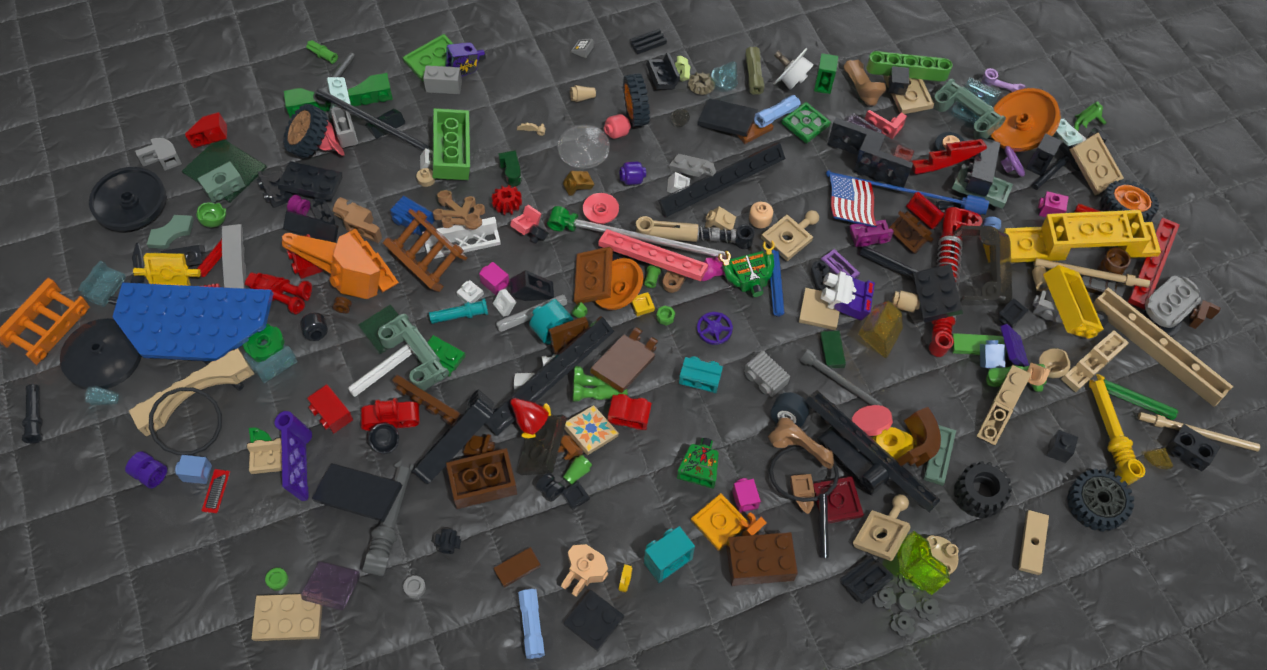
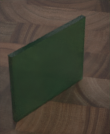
(219, 154)

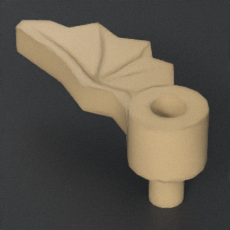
(532, 127)

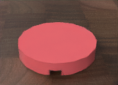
(873, 419)

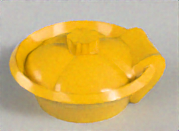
(894, 442)

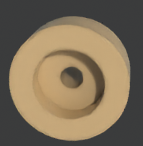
(425, 177)

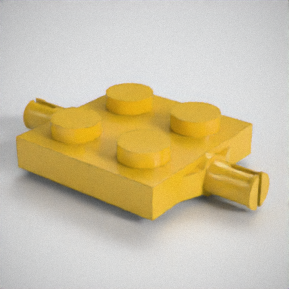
(166, 269)

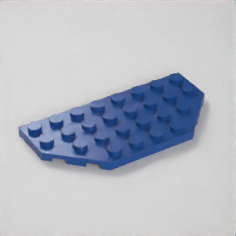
(190, 319)

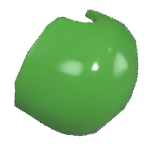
(211, 214)

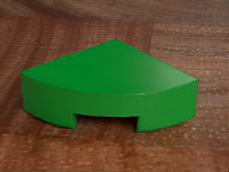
(257, 434)

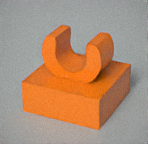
(754, 525)

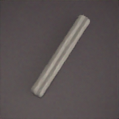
(524, 315)

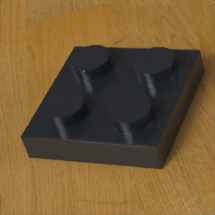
(594, 620)

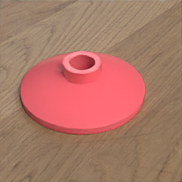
(600, 202)

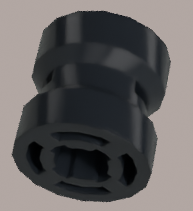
(550, 487)

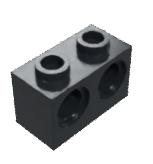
(1043, 154)
(1193, 445)

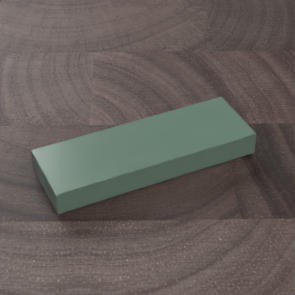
(938, 465)

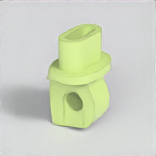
(683, 68)

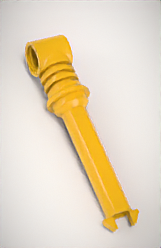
(1119, 445)

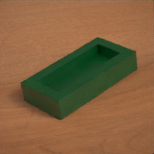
(832, 349)

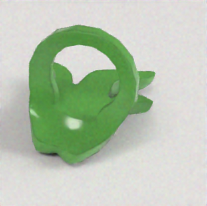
(1088, 115)

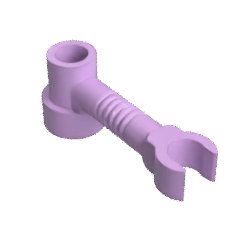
(990, 78)

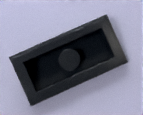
(393, 118)

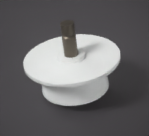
(795, 70)

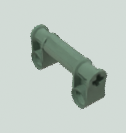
(988, 118)
(431, 368)

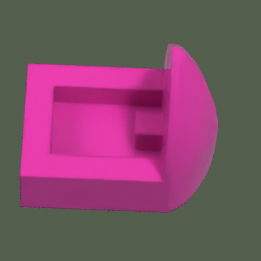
(714, 268)

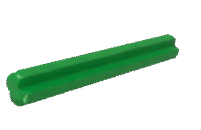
(1141, 400)

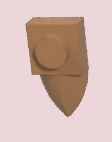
(803, 487)

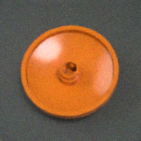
(1028, 118)

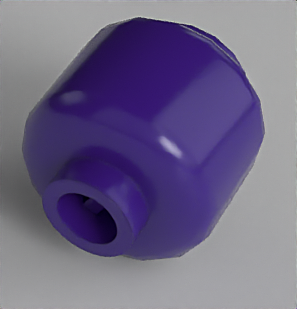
(632, 173)

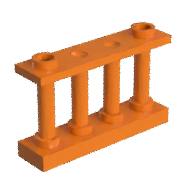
(31, 309)

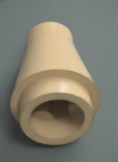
(581, 93)

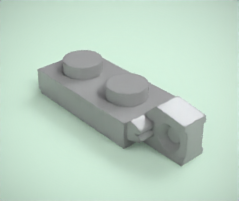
(692, 166)

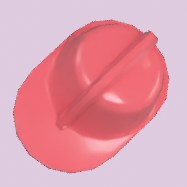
(331, 140)

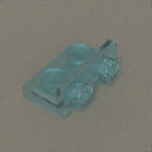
(101, 284)

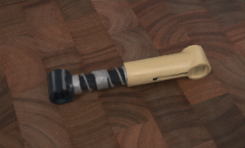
(693, 232)

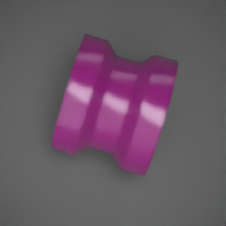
(298, 205)

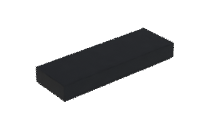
(307, 225)

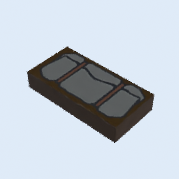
(1098, 285)

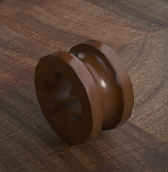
(342, 305)

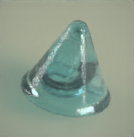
(726, 76)

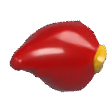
(530, 416)

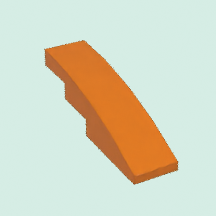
(387, 279)

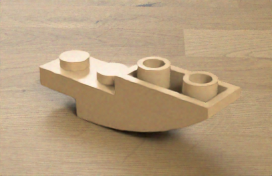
(1003, 404)

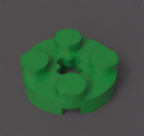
(262, 352)

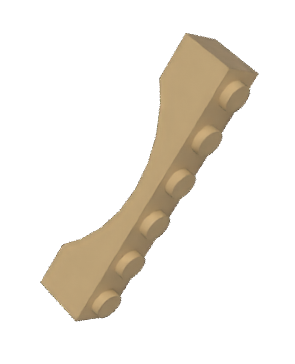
(227, 370)

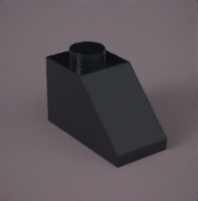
(531, 287)

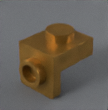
(577, 180)

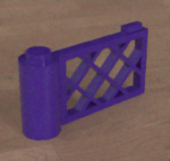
(294, 460)

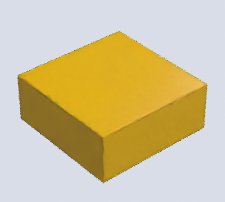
(643, 304)

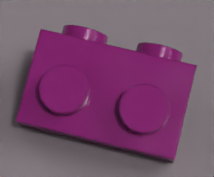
(867, 235)

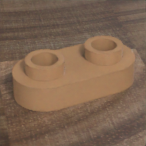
(675, 278)

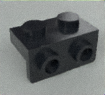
(663, 72)

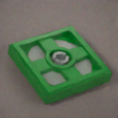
(806, 122)

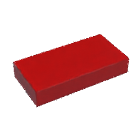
(925, 210)

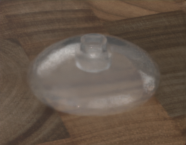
(583, 146)

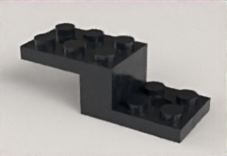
(870, 159)

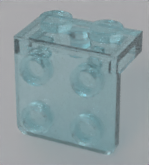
(982, 91)
(273, 365)

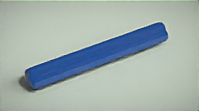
(776, 287)

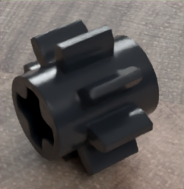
(447, 541)

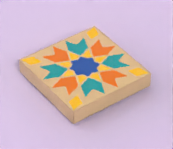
(590, 430)

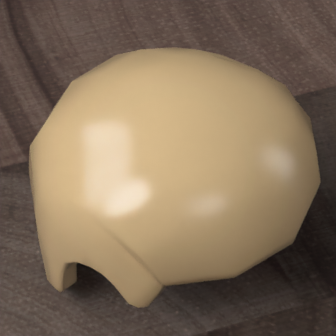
(1056, 361)

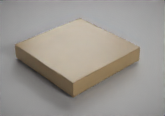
(816, 311)

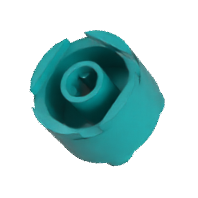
(547, 317)

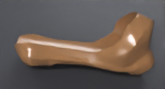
(866, 89)
(790, 434)

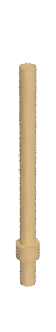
(1128, 280)
(1161, 421)

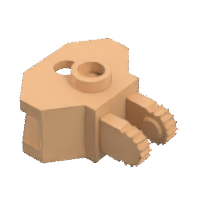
(583, 569)

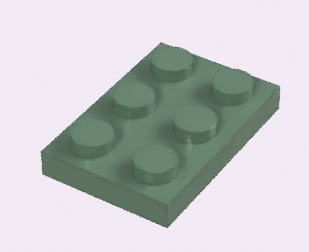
(997, 194)

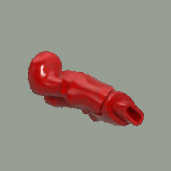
(278, 286)

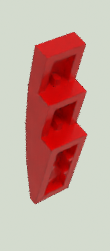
(954, 153)

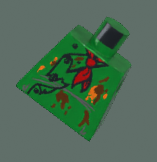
(700, 464)

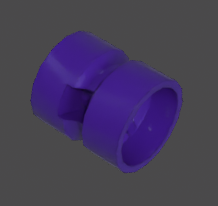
(146, 469)

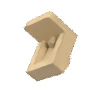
(720, 219)

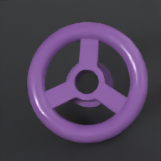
(1012, 162)

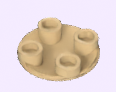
(944, 551)

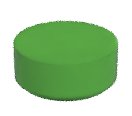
(276, 579)

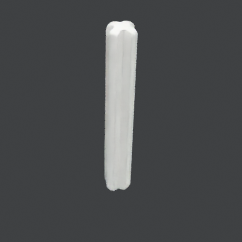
(380, 370)

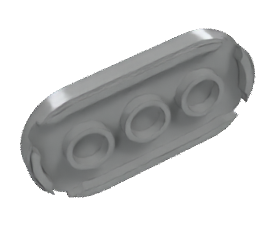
(1172, 301)

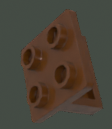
(909, 232)

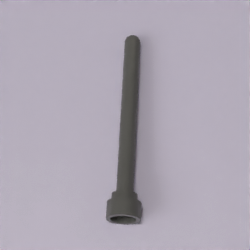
(337, 73)
(810, 359)

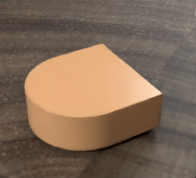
(1038, 374)

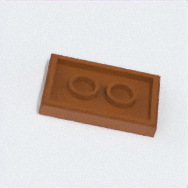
(593, 275)

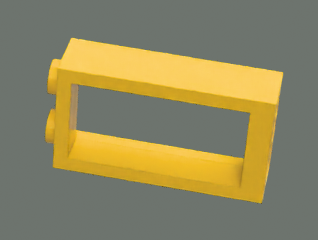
(1073, 302)

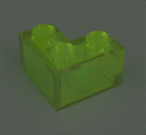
(919, 564)

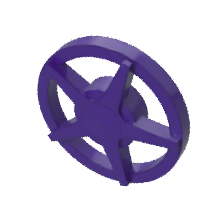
(714, 328)

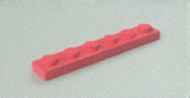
(654, 255)

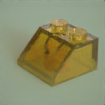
(882, 327)

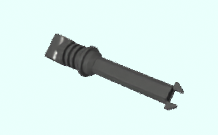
(385, 535)

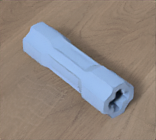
(768, 115)
(533, 639)

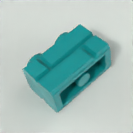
(700, 374)

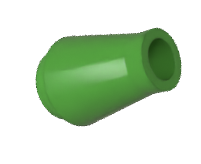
(577, 469)

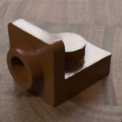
(479, 445)

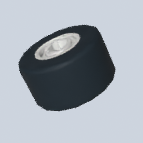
(790, 406)

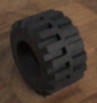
(993, 479)

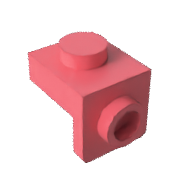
(525, 221)

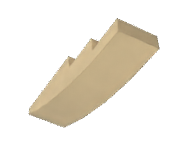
(1095, 361)

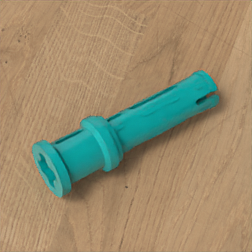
(467, 310)

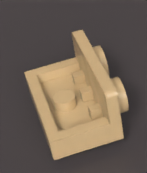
(265, 456)

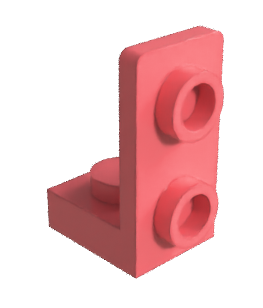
(888, 128)

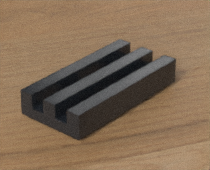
(646, 40)

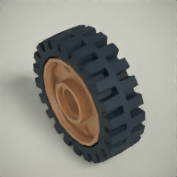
(305, 130)

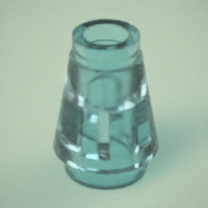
(100, 396)

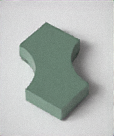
(164, 236)

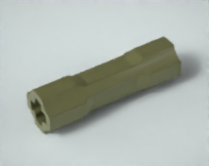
(756, 81)

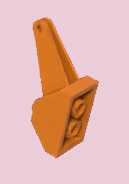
(347, 262)

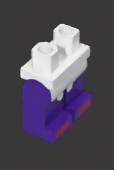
(848, 295)

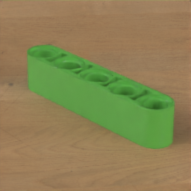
(919, 66)

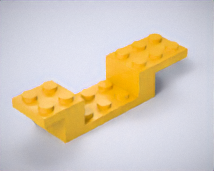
(1084, 229)

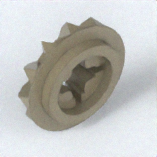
(699, 88)

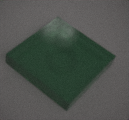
(372, 324)

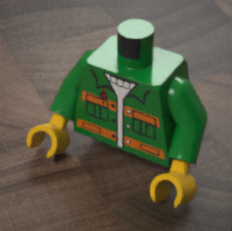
(749, 271)

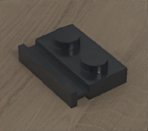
(866, 579)

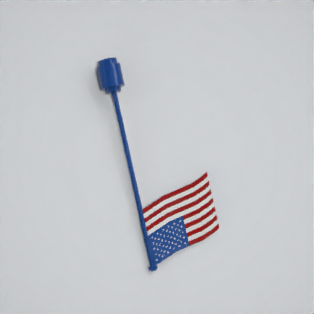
(854, 199)

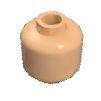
(761, 214)

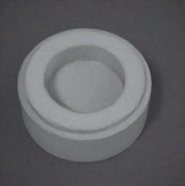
(414, 586)

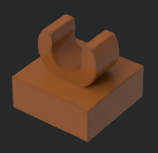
(571, 446)

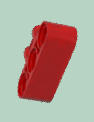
(398, 414)

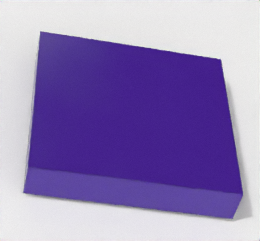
(1014, 346)

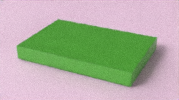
(428, 55)

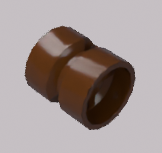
(1115, 261)

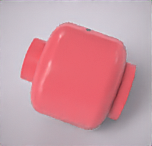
(617, 126)

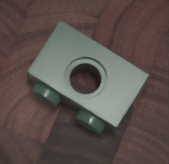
(221, 182)

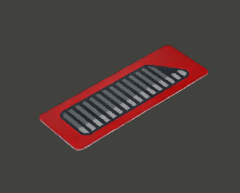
(215, 491)

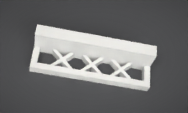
(461, 234)

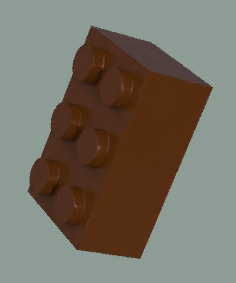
(481, 478)
(761, 559)

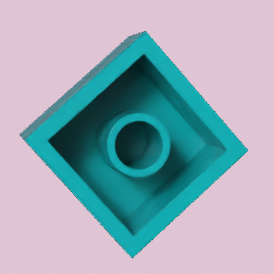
(668, 553)

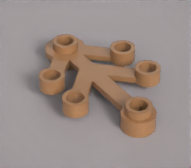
(470, 220)

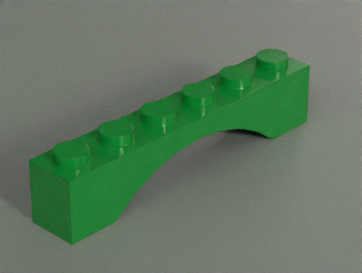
(372, 90)

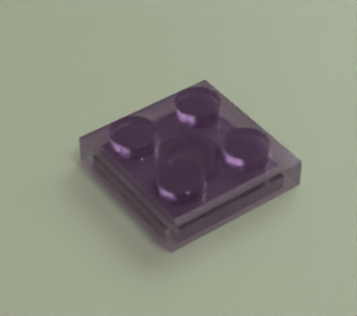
(330, 585)

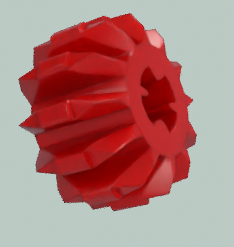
(506, 199)

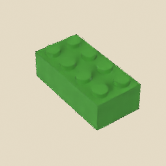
(451, 144)

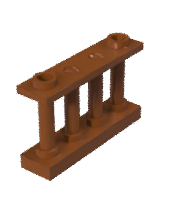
(408, 257)

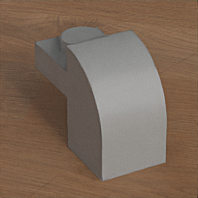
(160, 150)

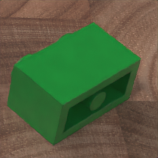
(826, 73)

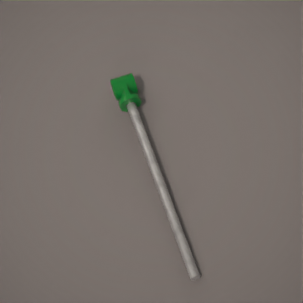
(560, 219)

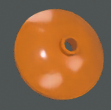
(625, 284)

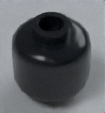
(314, 326)

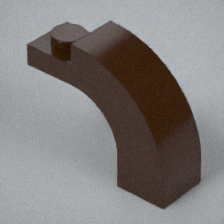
(925, 435)

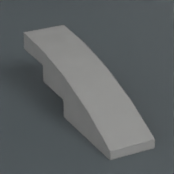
(233, 256)

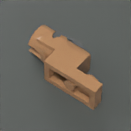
(357, 216)

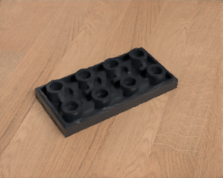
(357, 492)

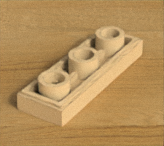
(1036, 531)

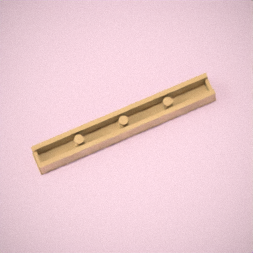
(1162, 348)

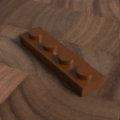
(419, 396)

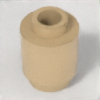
(906, 301)

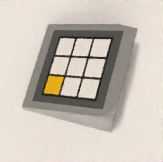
(583, 47)

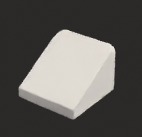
(426, 159)
(677, 182)
(520, 379)

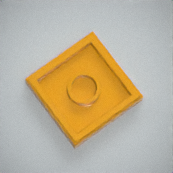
(718, 521)

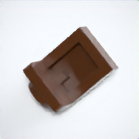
(1203, 310)

